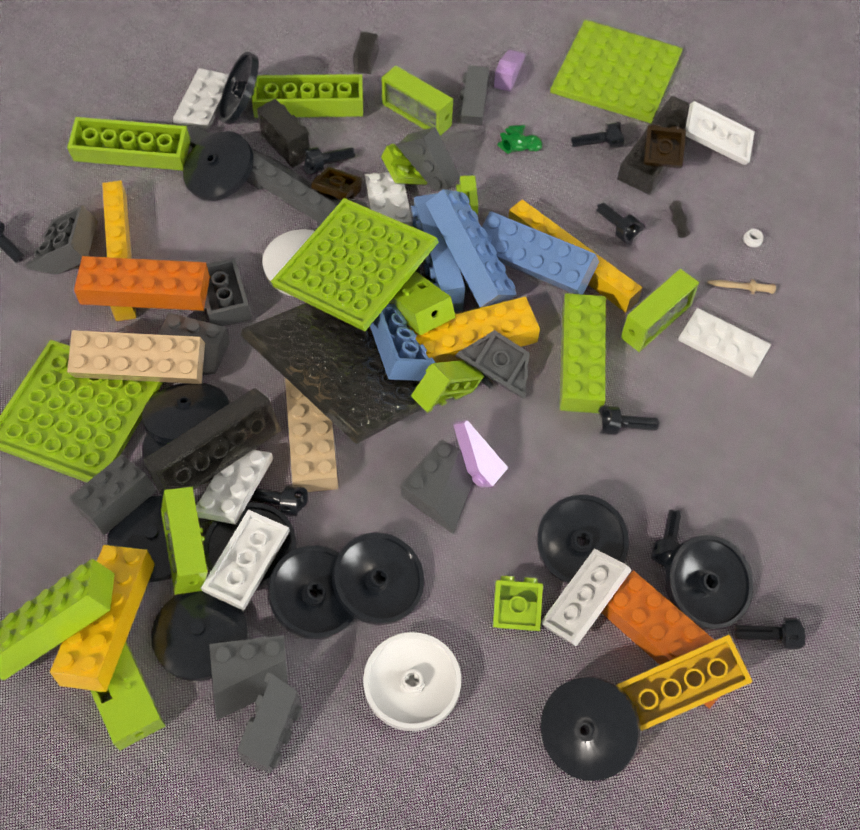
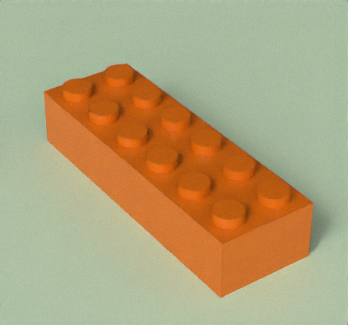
(142, 283)
(654, 622)

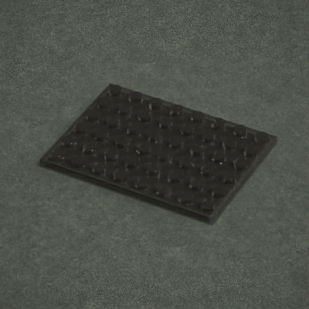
(334, 369)

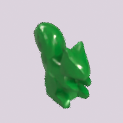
(516, 141)

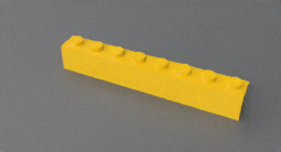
(117, 234)
(606, 279)

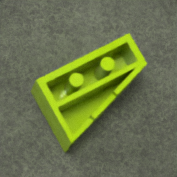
(446, 381)

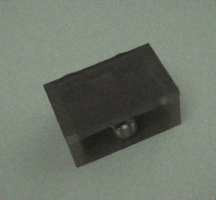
(365, 53)

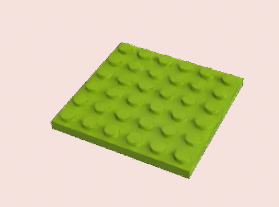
(617, 71)
(354, 263)
(70, 420)

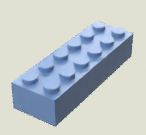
(471, 248)
(540, 254)
(440, 262)

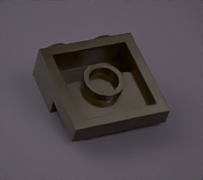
(664, 146)
(337, 183)

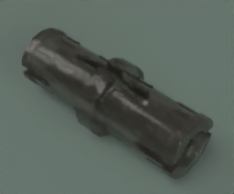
(679, 219)

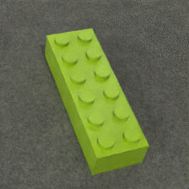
(312, 94)
(129, 143)
(583, 353)
(54, 616)

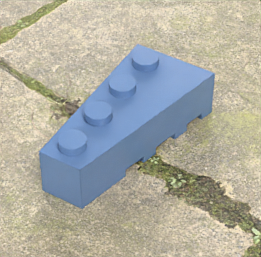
(397, 346)

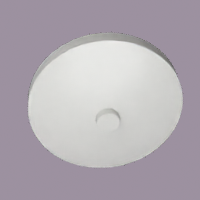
(281, 251)
(412, 681)

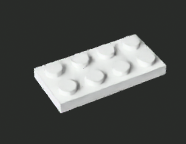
(201, 100)
(719, 133)
(388, 197)
(724, 342)
(233, 488)
(245, 559)
(585, 597)

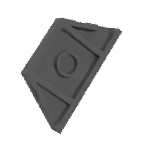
(499, 360)

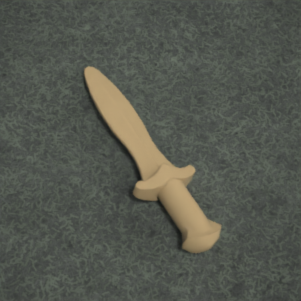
(752, 286)

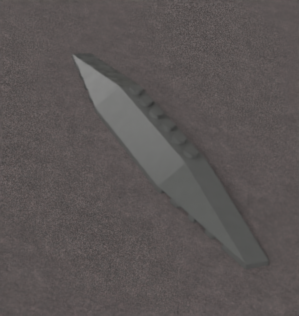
(283, 183)

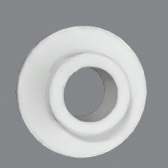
(753, 238)

